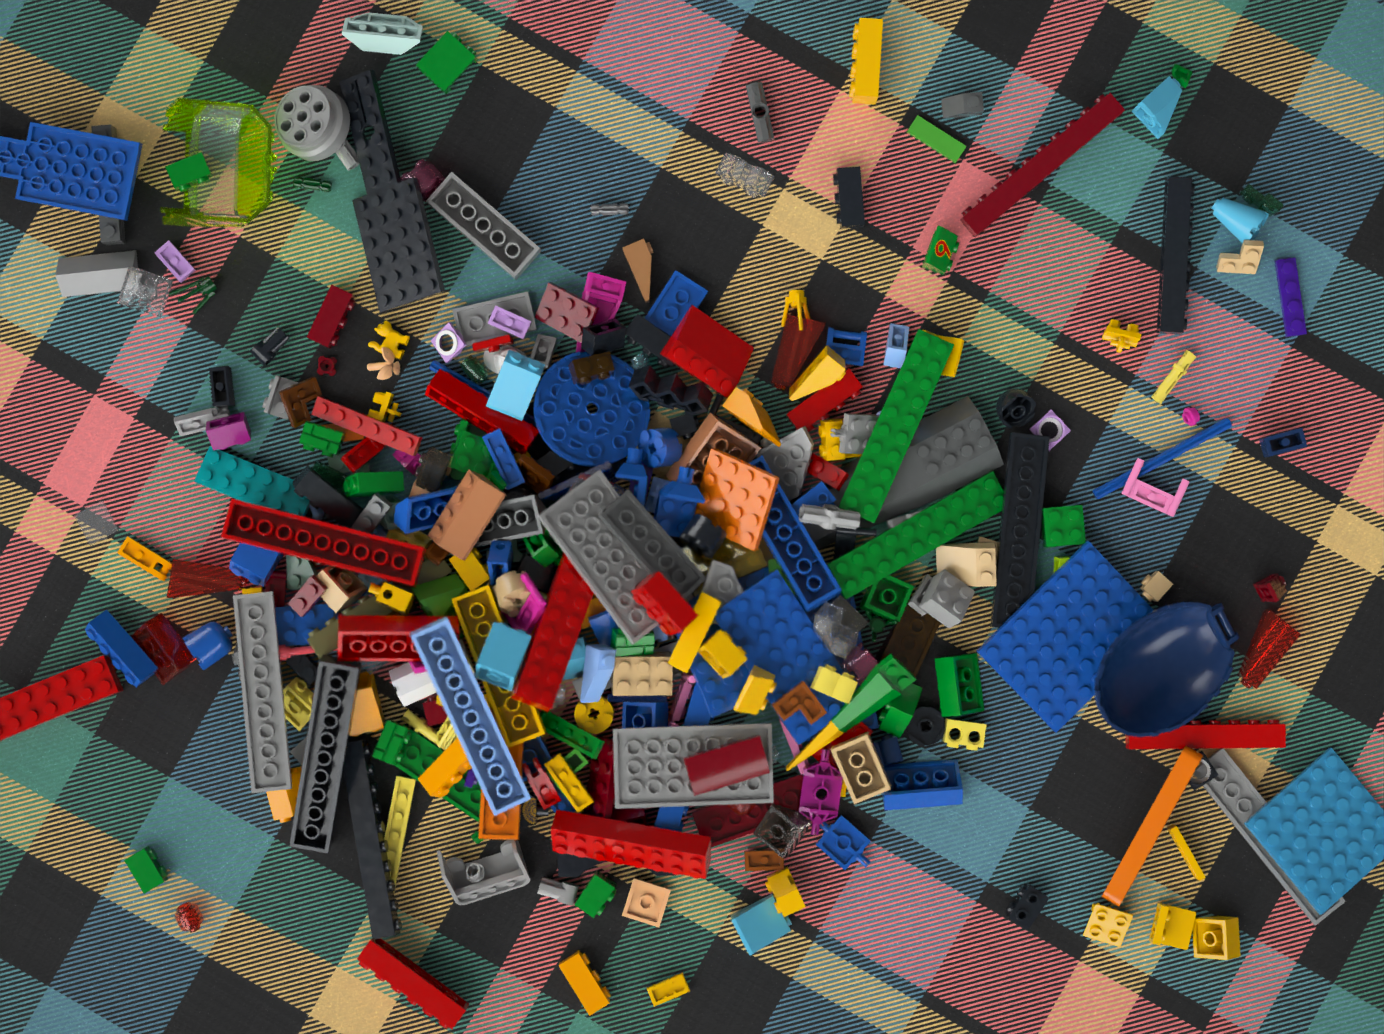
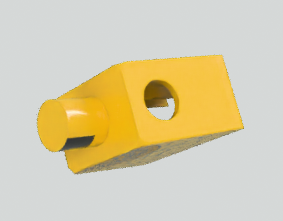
(399, 602)

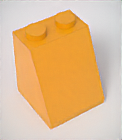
(368, 710)

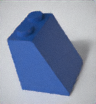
(254, 563)

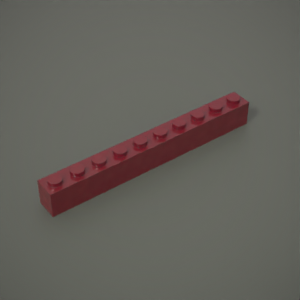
(1039, 167)

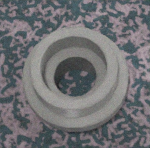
(472, 869)

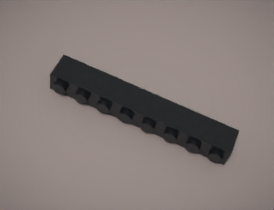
(1174, 255)

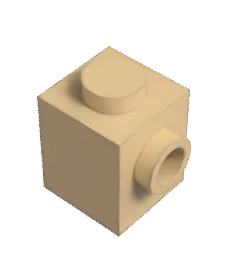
(1155, 586)

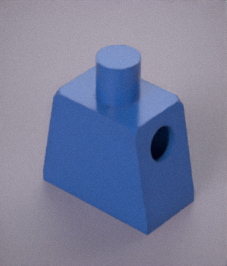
(499, 553)

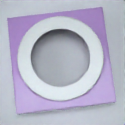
(457, 338)
(1050, 416)

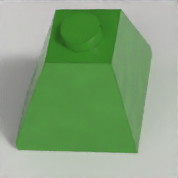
(436, 595)

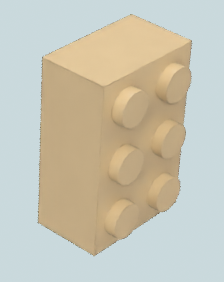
(642, 675)
(861, 767)

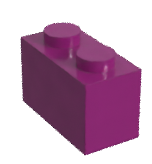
(228, 431)

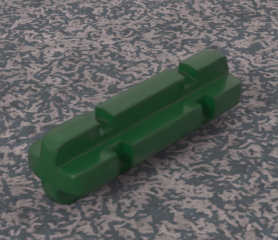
(312, 184)

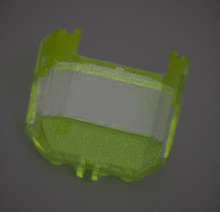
(239, 155)

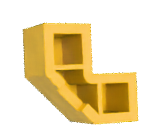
(785, 892)

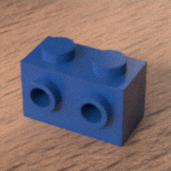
(816, 496)

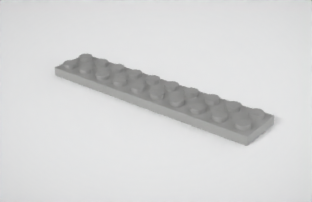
(262, 692)
(1239, 802)

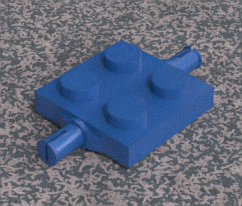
(843, 843)

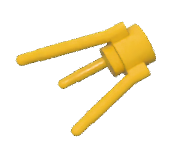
(797, 300)

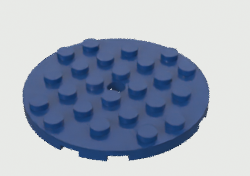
(587, 437)

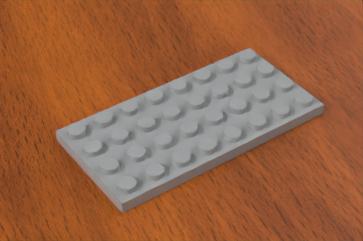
(599, 554)
(653, 772)

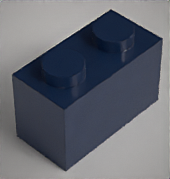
(1283, 442)

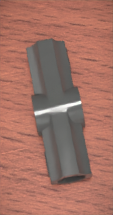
(762, 124)

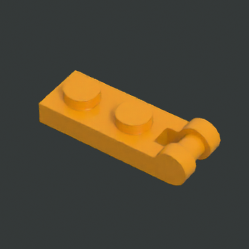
(144, 558)

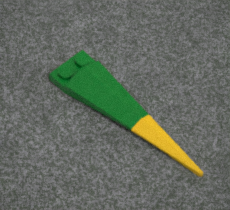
(876, 691)

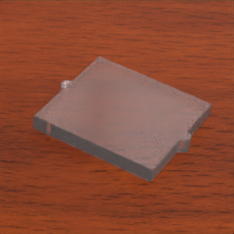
(96, 522)

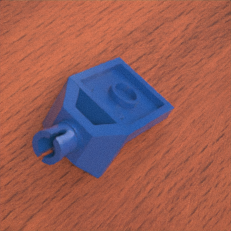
(635, 471)
(677, 503)

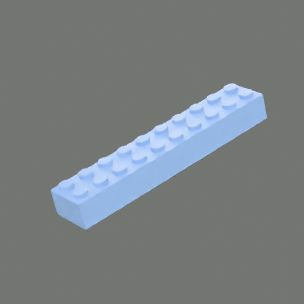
(470, 715)

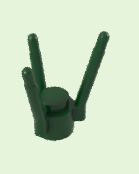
(204, 285)
(877, 624)

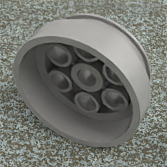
(333, 120)

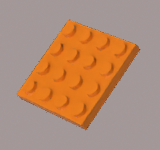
(736, 497)

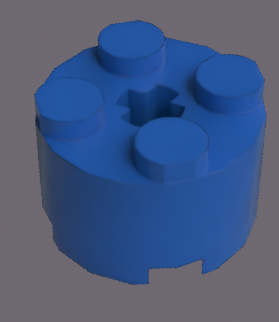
(660, 447)

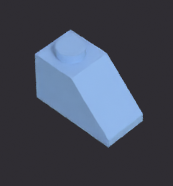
(896, 345)

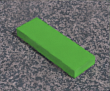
(936, 139)

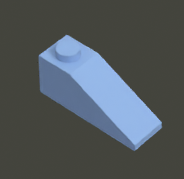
(597, 671)

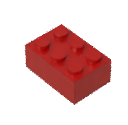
(664, 603)

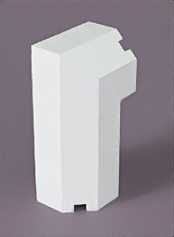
(417, 686)

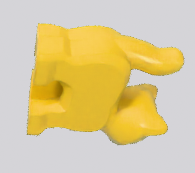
(392, 339)

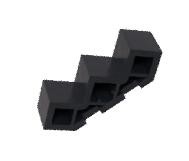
(670, 391)

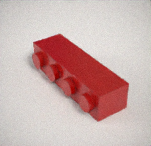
(824, 401)

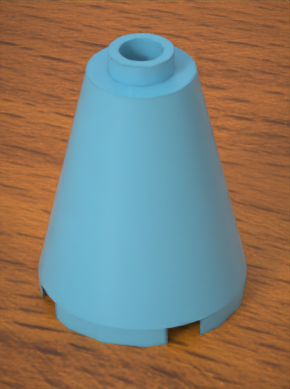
(1239, 219)

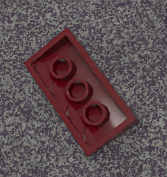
(726, 765)

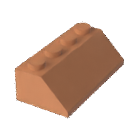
(466, 514)

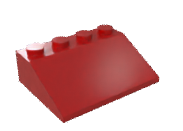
(708, 352)

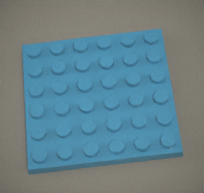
(1322, 830)

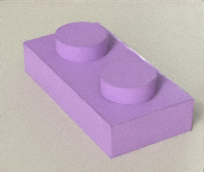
(174, 261)
(509, 322)

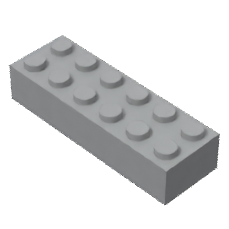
(483, 226)

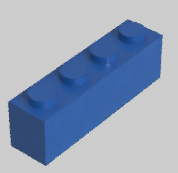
(120, 648)

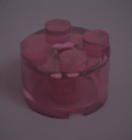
(428, 177)
(860, 662)

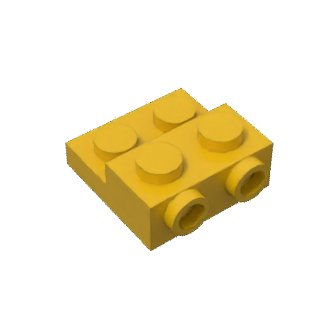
(830, 445)

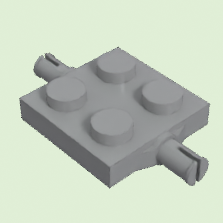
(855, 432)

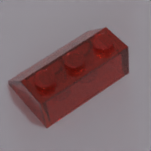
(163, 647)

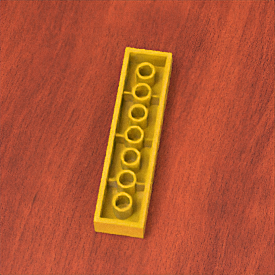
(476, 614)

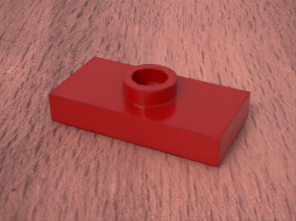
(493, 344)

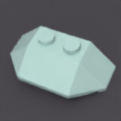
(382, 32)

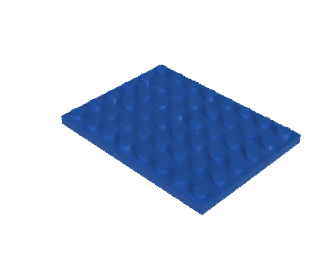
(1062, 633)

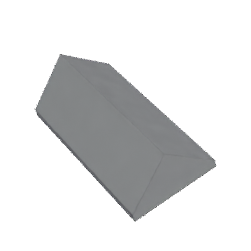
(94, 273)

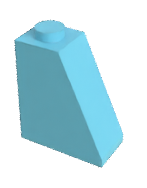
(1159, 106)

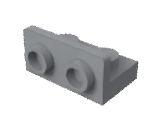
(273, 404)

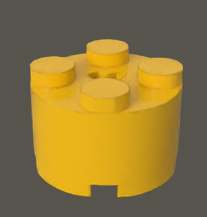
(590, 724)

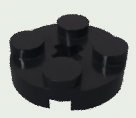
(936, 723)

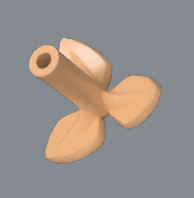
(385, 367)

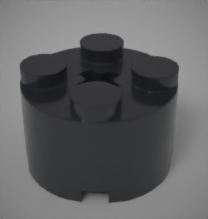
(703, 536)

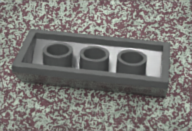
(514, 520)

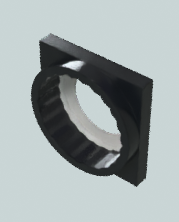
(1211, 774)

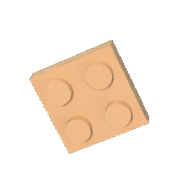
(646, 902)

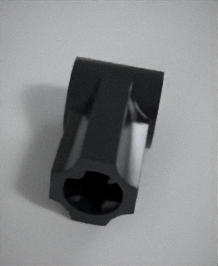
(266, 350)

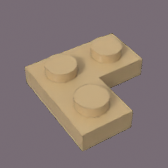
(1245, 262)

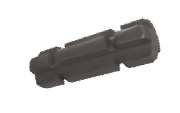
(609, 209)

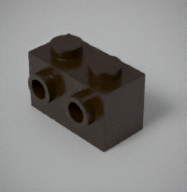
(591, 368)

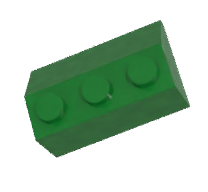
(959, 685)

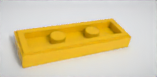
(568, 783)
(1185, 852)

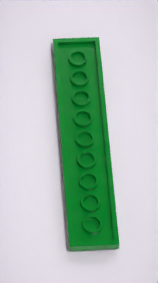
(896, 425)
(917, 535)

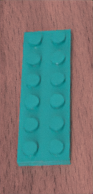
(249, 483)

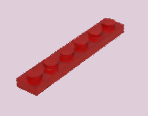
(366, 426)

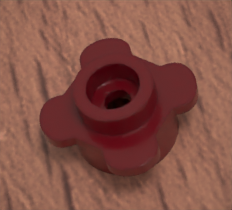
(321, 365)

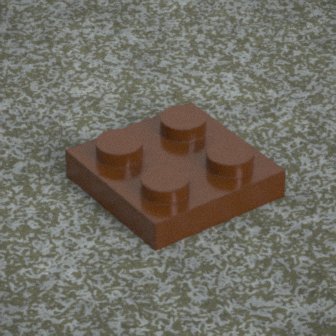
(536, 476)

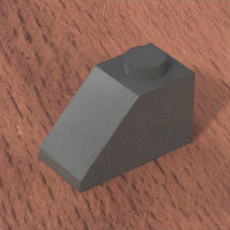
(962, 105)

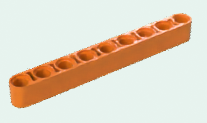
(1152, 826)

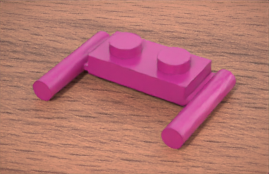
(531, 610)

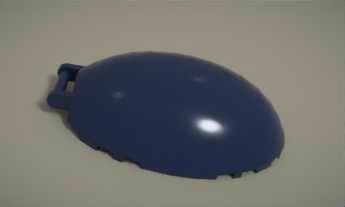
(1165, 669)

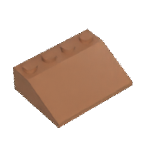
(712, 434)

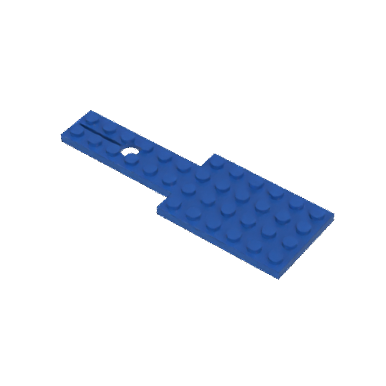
(72, 169)

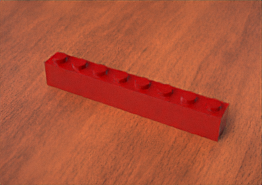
(1216, 736)

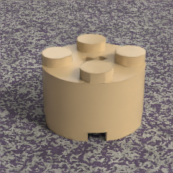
(510, 593)

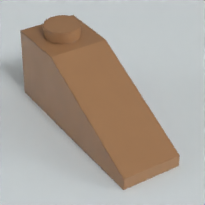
(640, 261)

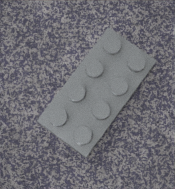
(474, 318)

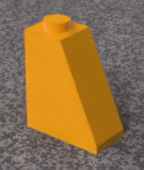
(284, 801)

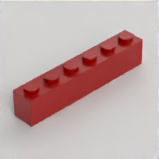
(472, 407)

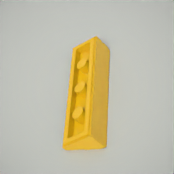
(694, 633)

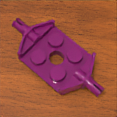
(816, 777)

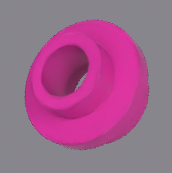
(1190, 416)

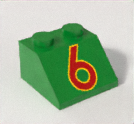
(940, 251)

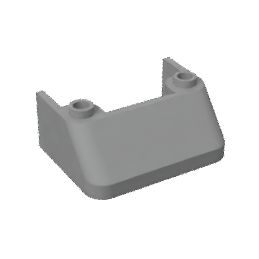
(502, 873)

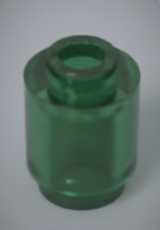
(474, 369)

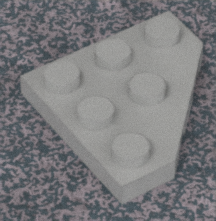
(790, 461)
(721, 583)

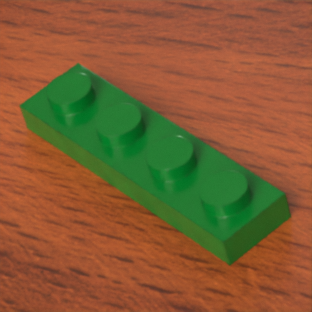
(571, 734)

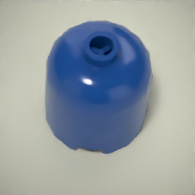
(209, 643)

